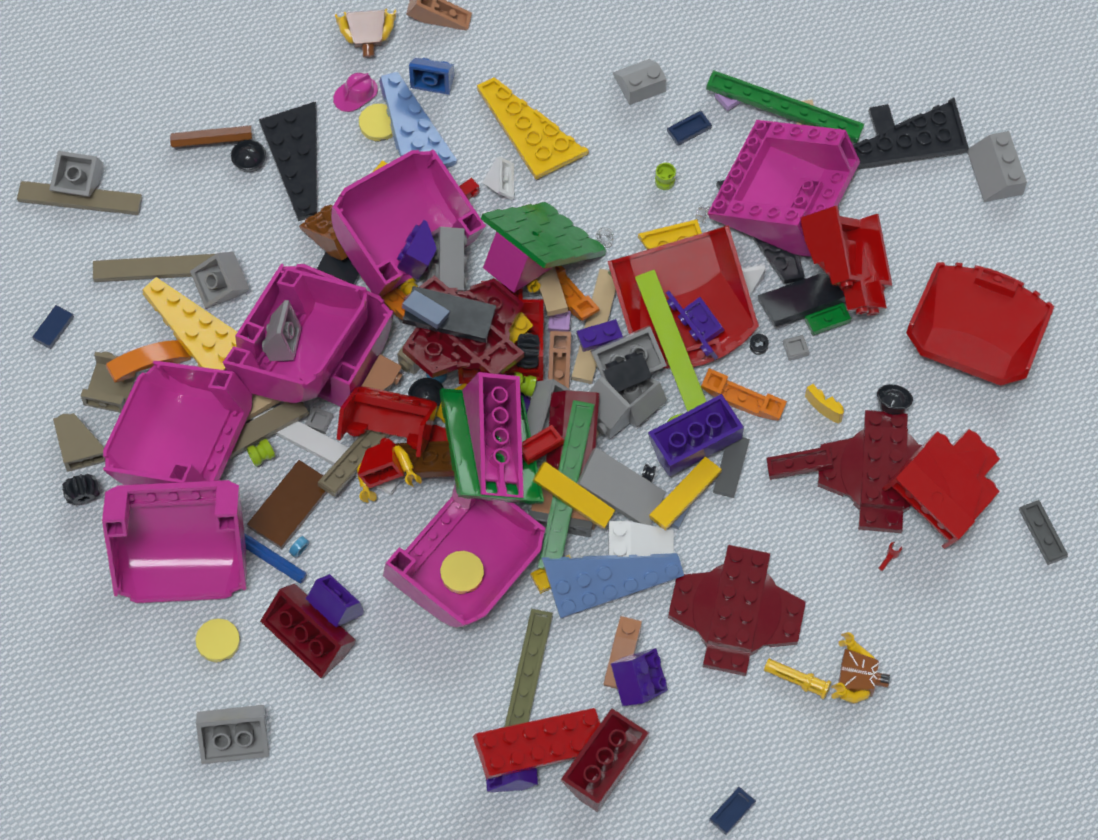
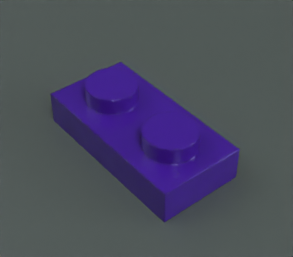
(598, 335)

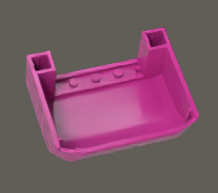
(383, 208)
(330, 321)
(358, 358)
(177, 425)
(492, 530)
(175, 541)

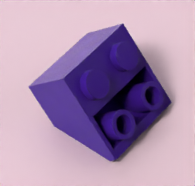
(417, 251)
(334, 601)
(639, 677)
(513, 782)

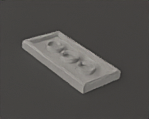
(620, 487)

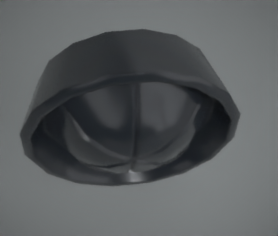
(248, 155)
(427, 389)
(894, 399)

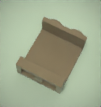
(102, 390)

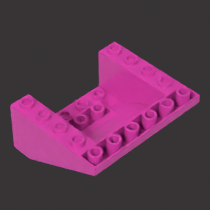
(782, 177)

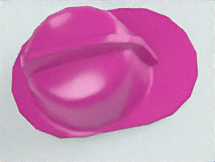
(355, 92)

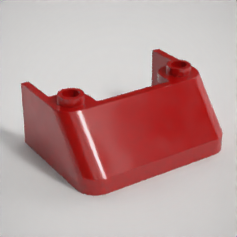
(389, 414)

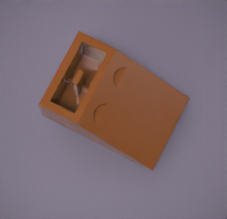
(321, 231)

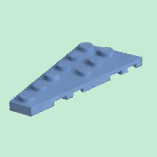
(409, 121)
(600, 579)

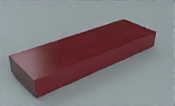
(799, 462)

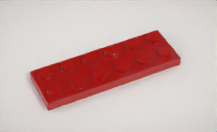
(535, 742)

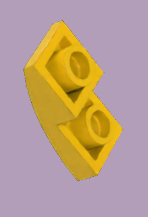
(828, 408)

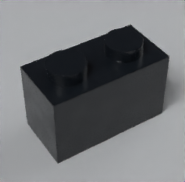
(627, 372)

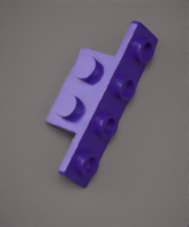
(700, 319)

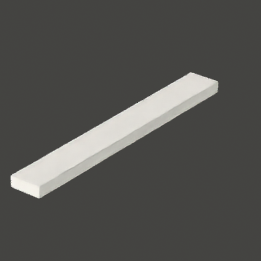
(321, 446)

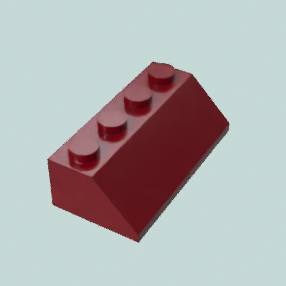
(559, 417)
(306, 630)
(605, 759)

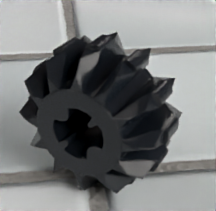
(529, 345)
(81, 489)

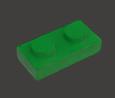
(827, 319)

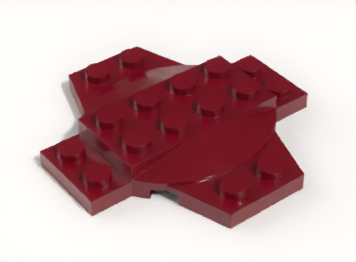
(442, 353)
(865, 467)
(737, 610)

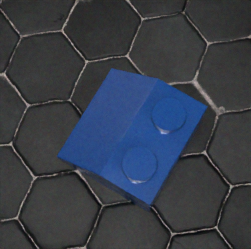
(431, 75)

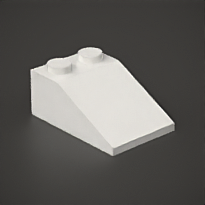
(638, 539)

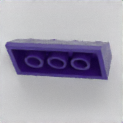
(695, 435)

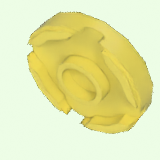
(375, 122)
(462, 572)
(217, 640)

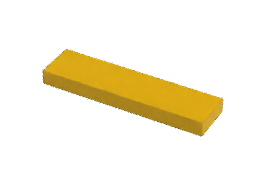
(685, 493)
(573, 495)

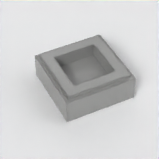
(796, 347)
(319, 420)

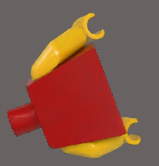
(382, 465)

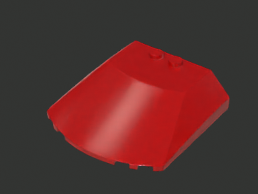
(691, 269)
(979, 322)

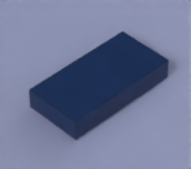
(689, 128)
(53, 327)
(732, 810)

